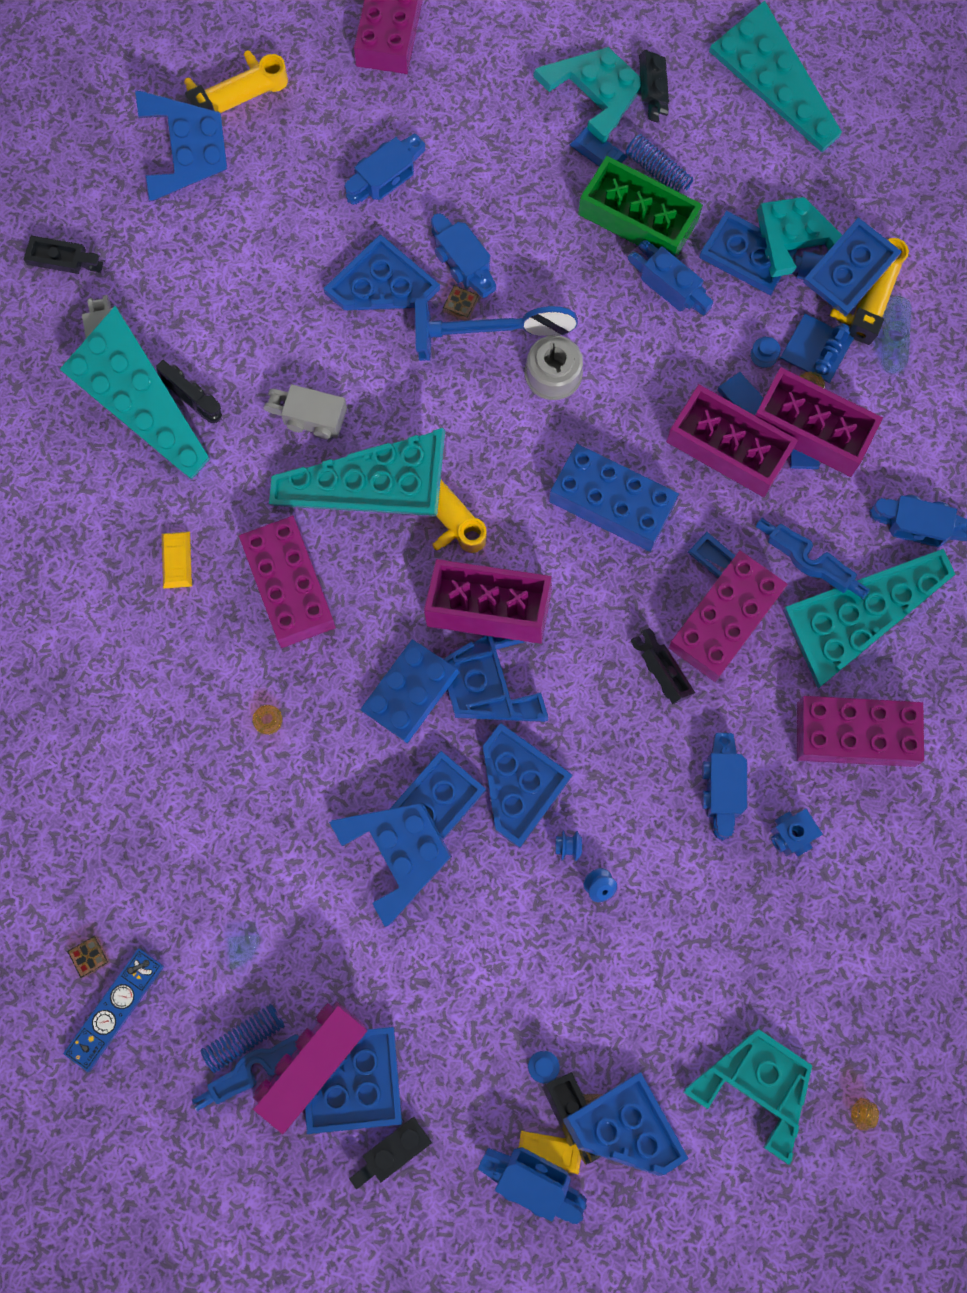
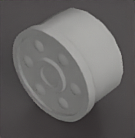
(554, 367)

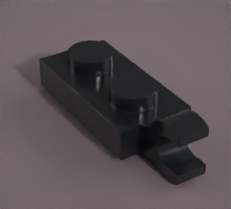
(654, 84)
(60, 255)
(663, 667)
(564, 1100)
(392, 1153)

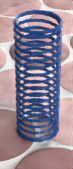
(640, 145)
(204, 1053)

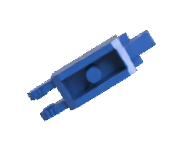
(384, 169)
(463, 254)
(671, 278)
(920, 520)
(725, 785)
(534, 1184)

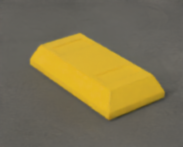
(176, 560)
(553, 1150)

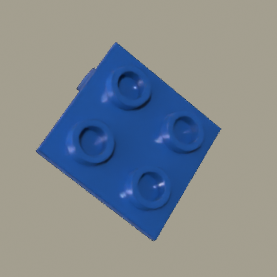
(818, 347)

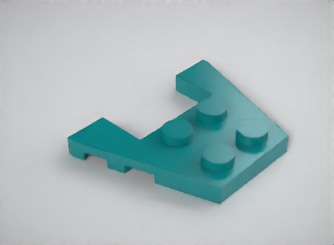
(603, 79)
(791, 226)
(767, 1076)

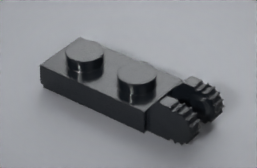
(190, 393)

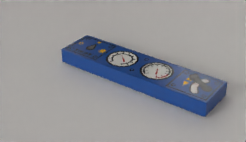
(113, 1010)

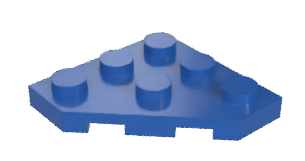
(381, 280)
(520, 784)
(361, 1090)
(628, 1129)

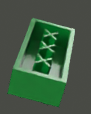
(638, 207)

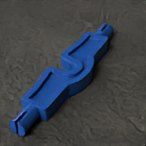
(824, 567)
(242, 1076)

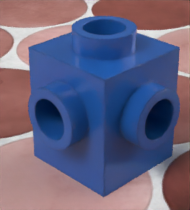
(804, 828)

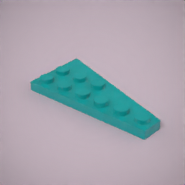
(770, 67)
(124, 381)
(378, 479)
(841, 625)

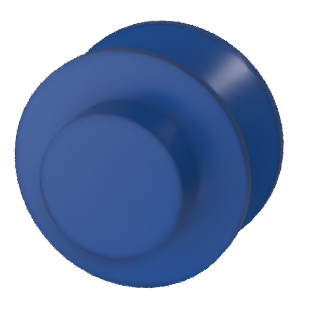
(765, 352)
(569, 845)
(600, 885)
(543, 1066)

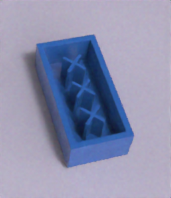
(613, 497)

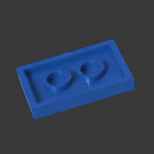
(740, 251)
(852, 266)
(409, 691)
(445, 792)

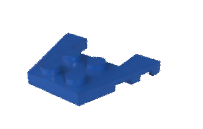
(194, 140)
(481, 686)
(408, 846)

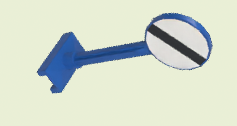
(540, 322)

